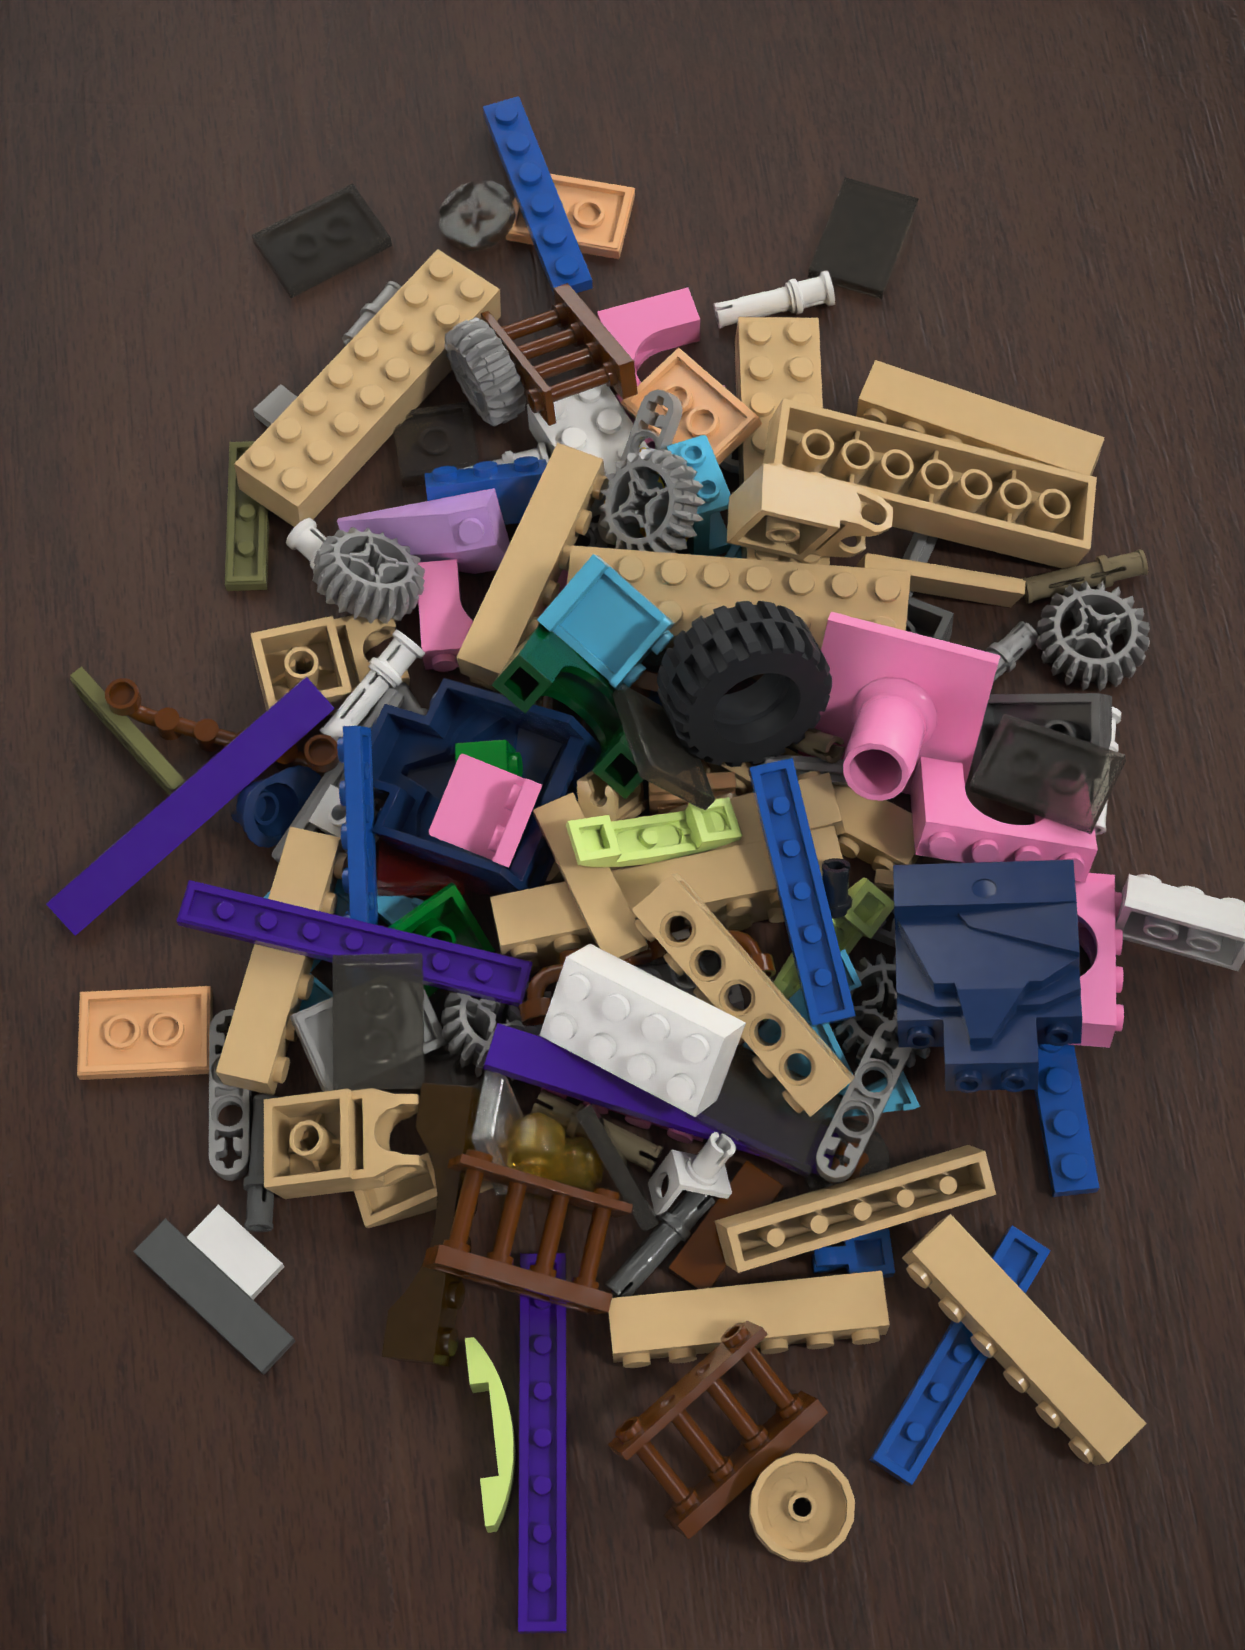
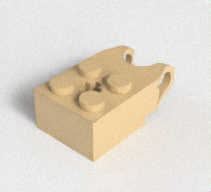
(801, 514)
(325, 648)
(335, 1142)

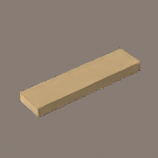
(952, 581)
(591, 887)

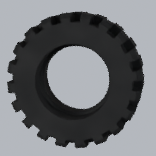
(728, 650)

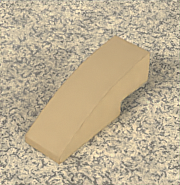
(403, 1199)

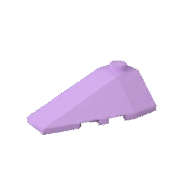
(446, 528)

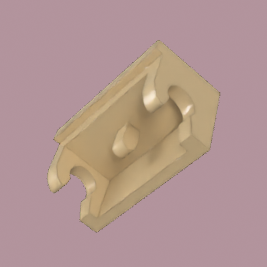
(600, 799)

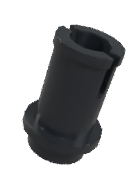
(836, 884)

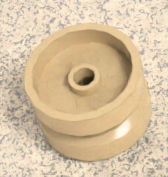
(822, 1528)

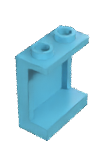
(711, 531)
(608, 622)

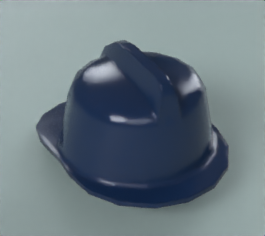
(271, 804)

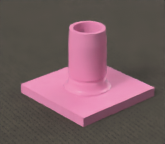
(899, 701)

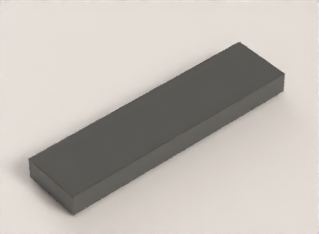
(214, 1296)

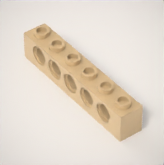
(654, 919)

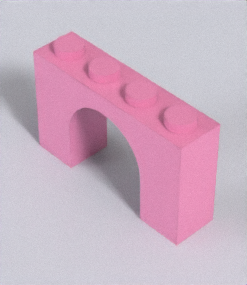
(653, 327)
(442, 615)
(954, 830)
(1096, 914)

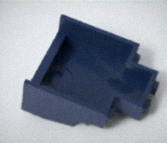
(417, 757)
(987, 967)

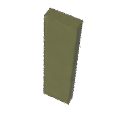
(245, 533)
(126, 733)

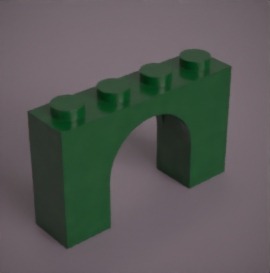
(553, 669)

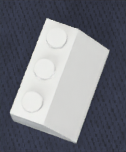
(1183, 921)

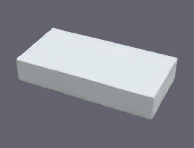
(235, 1252)

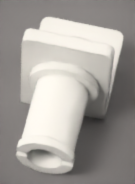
(693, 1173)

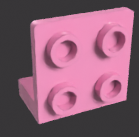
(484, 809)

